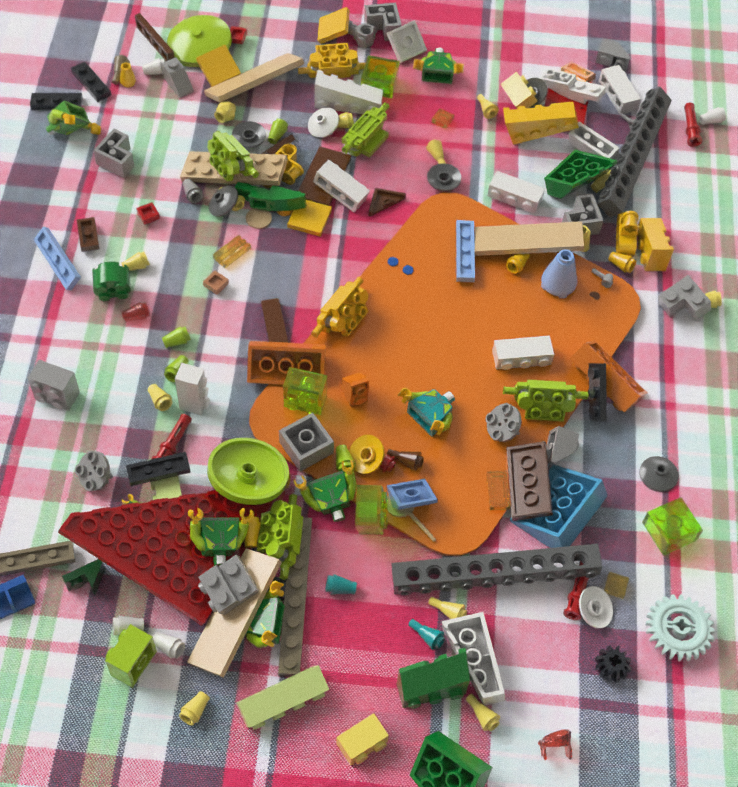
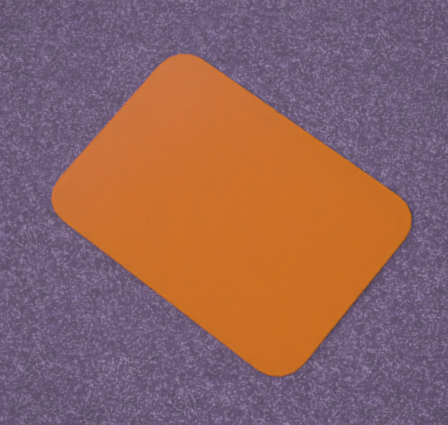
(441, 337)

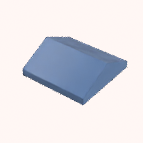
(411, 494)

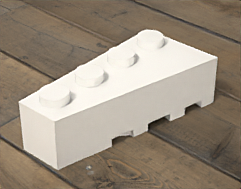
(345, 95)
(473, 634)

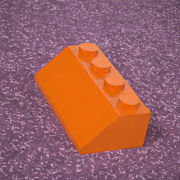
(271, 360)
(619, 384)

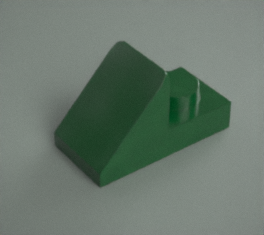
(88, 573)

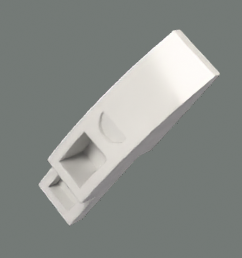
(568, 86)

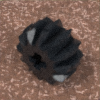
(605, 660)

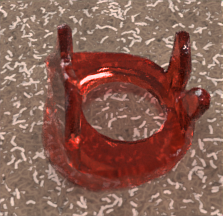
(557, 739)

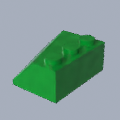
(575, 172)
(434, 681)
(448, 764)

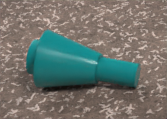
(433, 637)

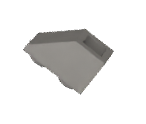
(612, 54)

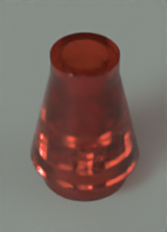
(136, 312)

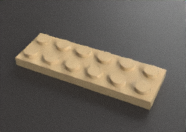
(270, 169)

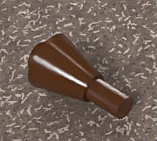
(411, 459)

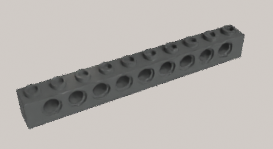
(634, 152)
(505, 561)

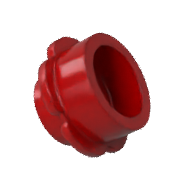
(388, 463)

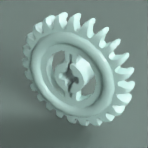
(680, 627)

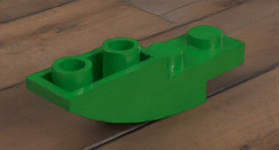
(272, 200)

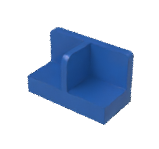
(15, 596)

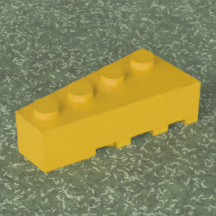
(540, 121)

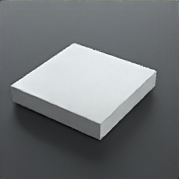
(406, 41)

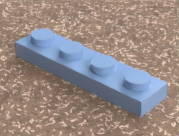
(465, 251)
(57, 258)

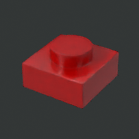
(238, 34)
(148, 213)

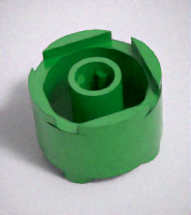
(111, 281)

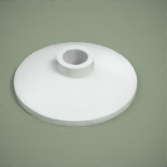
(323, 122)
(595, 607)

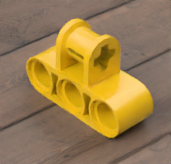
(292, 168)
(626, 233)

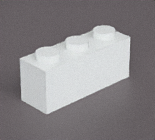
(620, 89)
(591, 142)
(341, 185)
(515, 192)
(523, 352)
(192, 389)

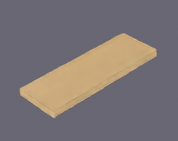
(253, 77)
(529, 238)
(225, 632)

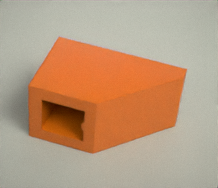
(355, 388)

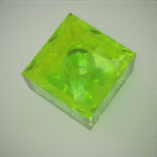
(381, 74)
(305, 391)
(370, 509)
(672, 526)

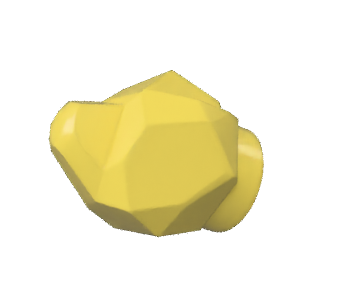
(225, 112)

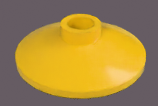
(362, 448)

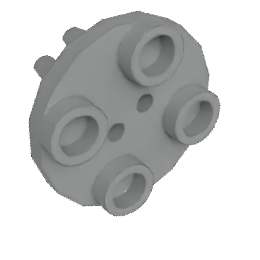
(508, 418)
(93, 471)

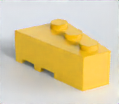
(653, 244)

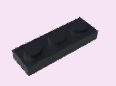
(91, 81)
(50, 101)
(597, 392)
(158, 469)

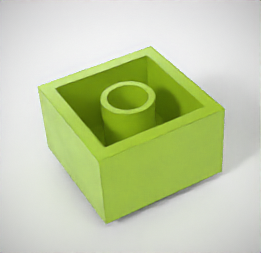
(130, 655)

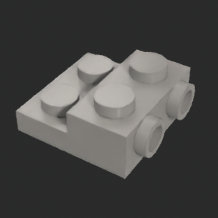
(227, 585)

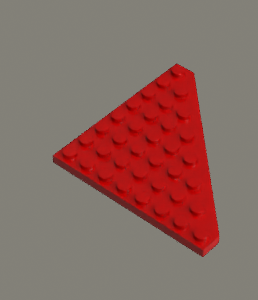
(154, 544)

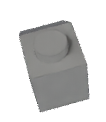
(176, 77)
(561, 444)

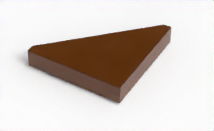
(384, 199)

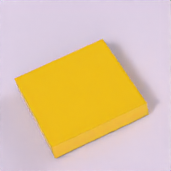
(333, 25)
(218, 65)
(310, 219)

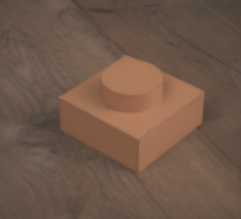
(215, 282)

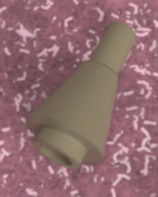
(118, 60)

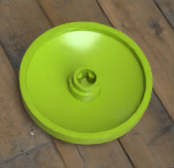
(198, 36)
(247, 471)

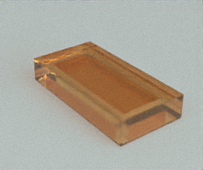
(581, 73)

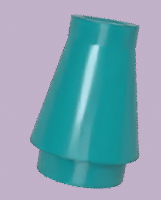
(340, 585)

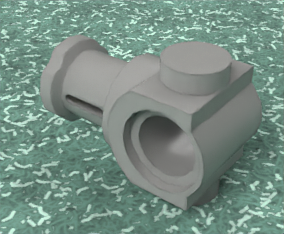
(363, 33)

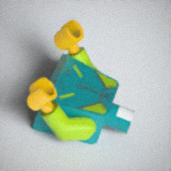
(429, 409)

